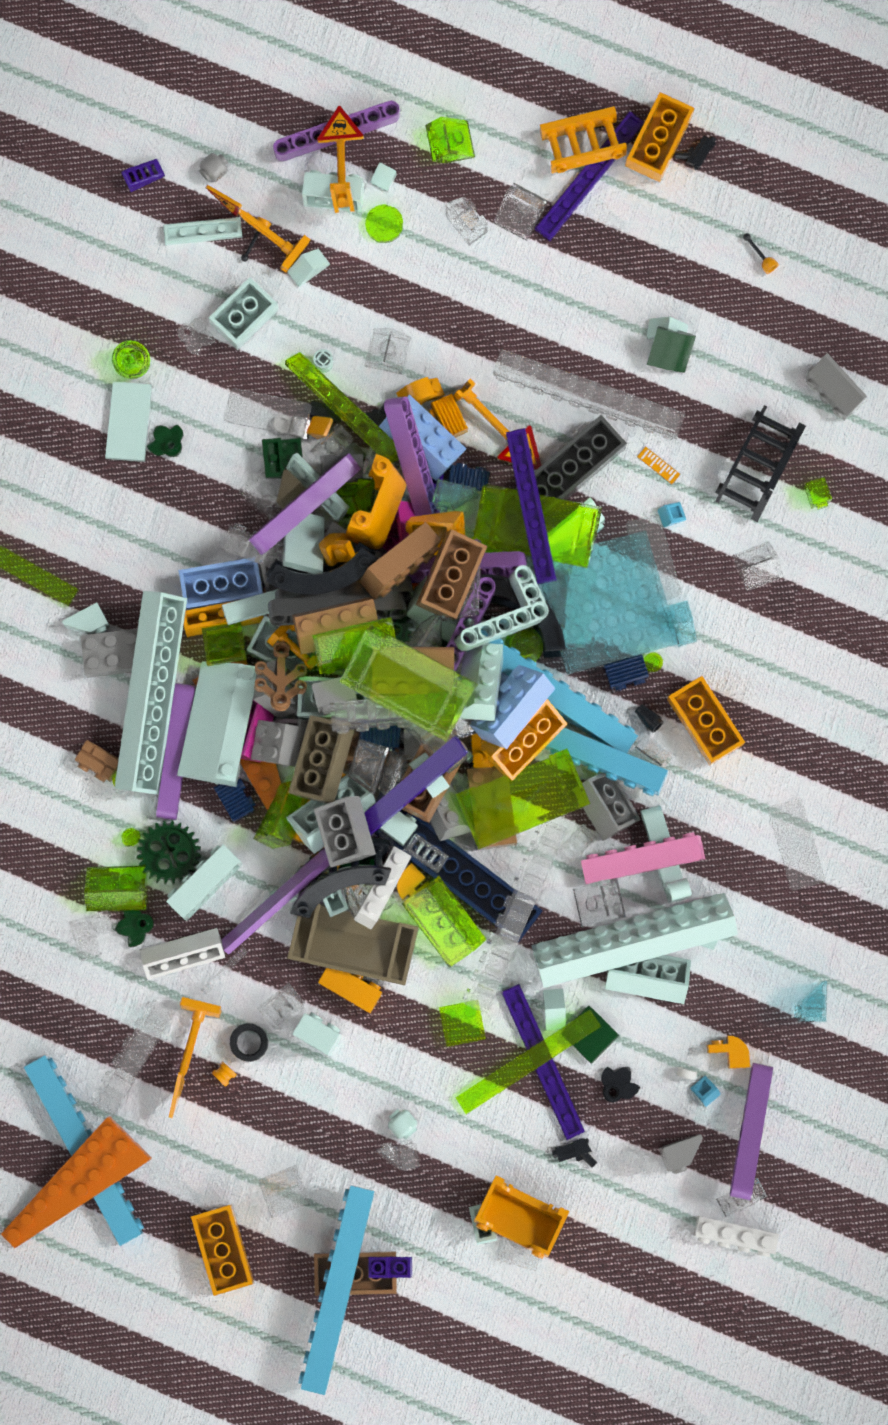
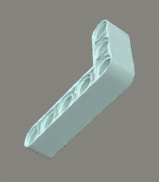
(509, 619)
(674, 884)

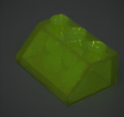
(115, 888)

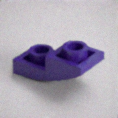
(390, 1267)

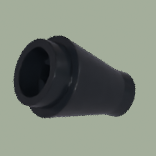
(649, 718)

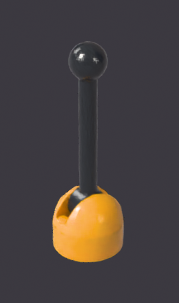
(244, 257)
(769, 264)

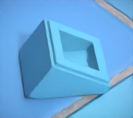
(671, 514)
(705, 1091)

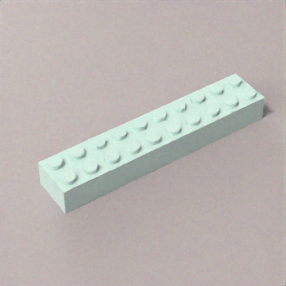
(150, 692)
(634, 939)

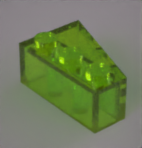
(275, 829)

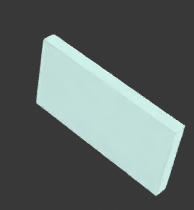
(128, 421)
(302, 545)

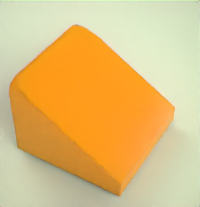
(319, 426)

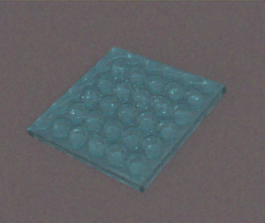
(612, 605)

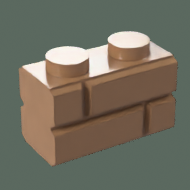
(97, 760)

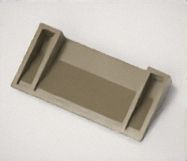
(352, 947)

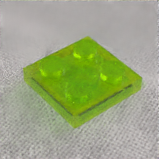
(461, 1024)

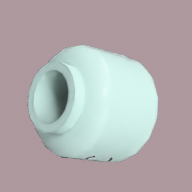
(402, 1124)

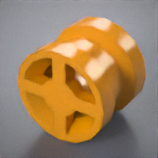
(224, 1073)

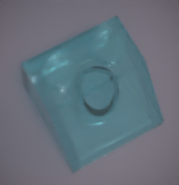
(813, 1005)

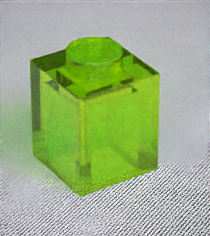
(818, 493)

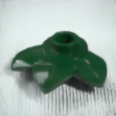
(165, 439)
(131, 927)

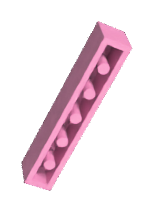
(643, 859)

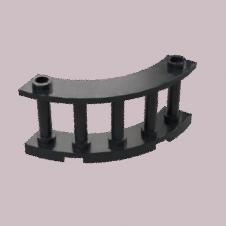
(776, 467)
(329, 580)
(548, 628)
(322, 887)

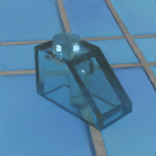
(452, 495)
(682, 623)

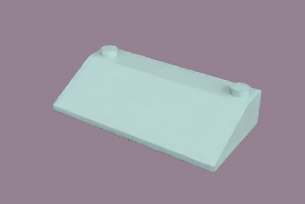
(218, 723)

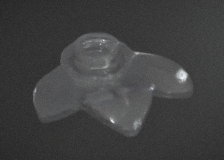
(199, 335)

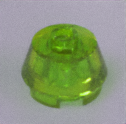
(131, 359)
(526, 642)

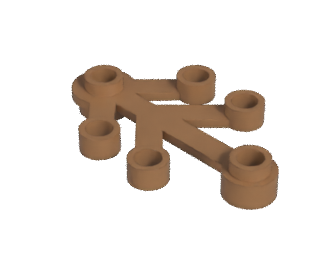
(280, 680)

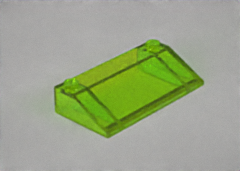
(568, 523)
(408, 683)
(532, 798)

